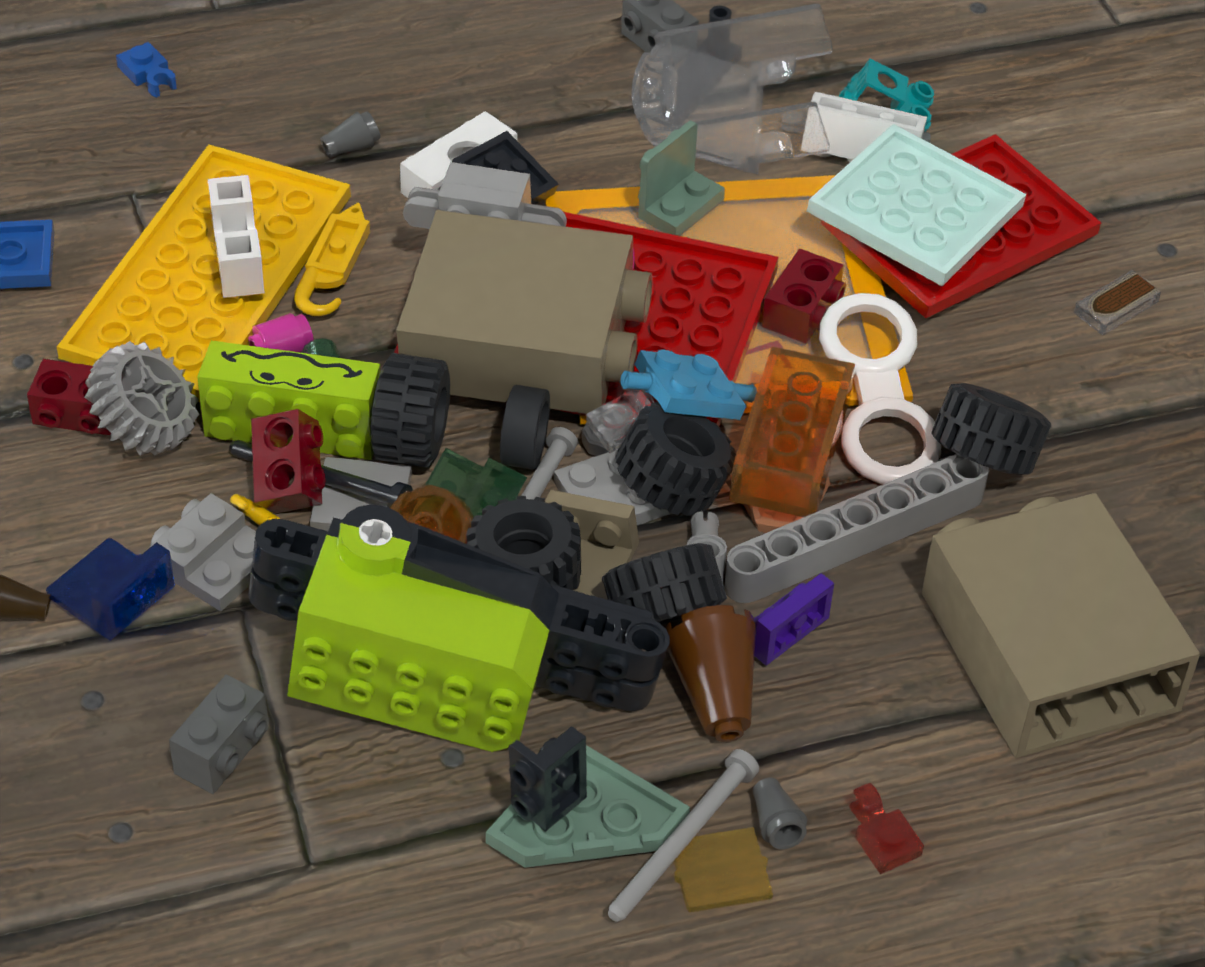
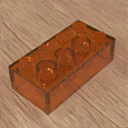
(792, 432)

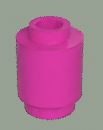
(282, 333)

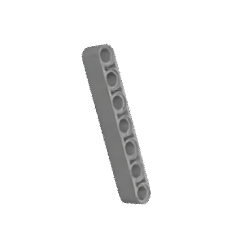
(853, 528)

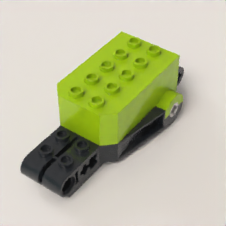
(442, 631)

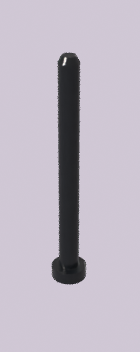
(340, 479)

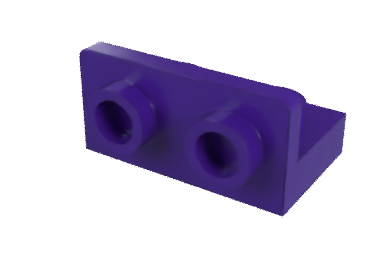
(792, 618)

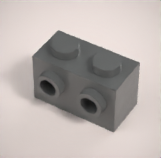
(646, 18)
(219, 734)

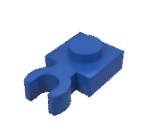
(146, 65)

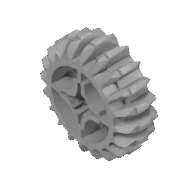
(141, 398)

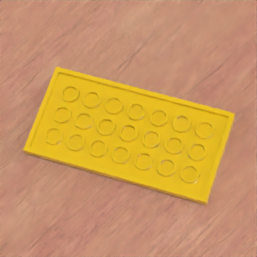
(170, 277)

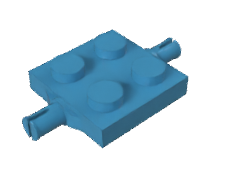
(688, 384)

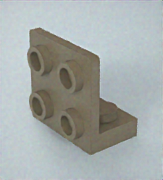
(606, 536)

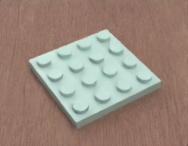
(916, 204)

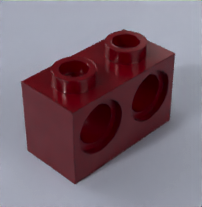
(803, 295)
(59, 400)
(278, 463)

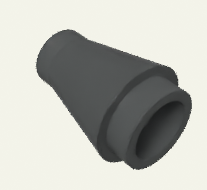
(353, 134)
(779, 816)

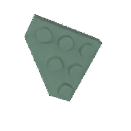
(615, 819)

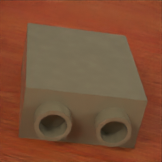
(525, 308)
(1057, 623)

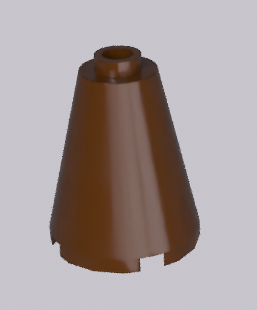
(716, 665)

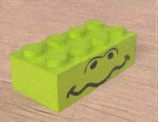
(258, 381)

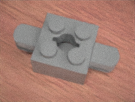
(481, 193)

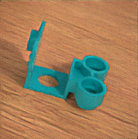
(910, 99)

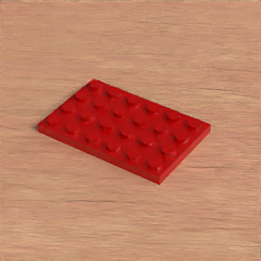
(1038, 231)

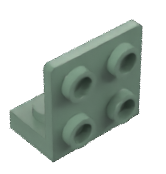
(670, 190)

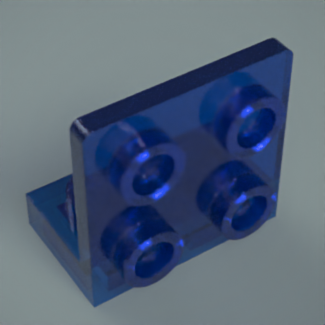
(114, 586)

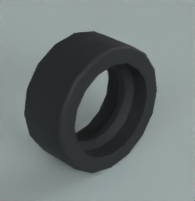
(524, 427)

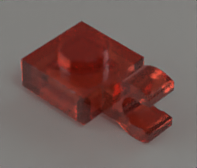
(883, 836)

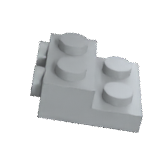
(210, 550)

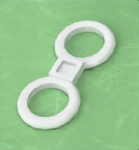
(878, 385)

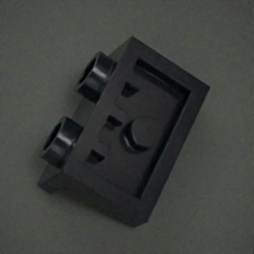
(548, 782)

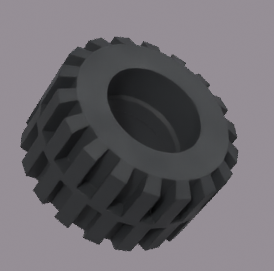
(410, 410)
(991, 429)
(675, 460)
(531, 536)
(668, 582)

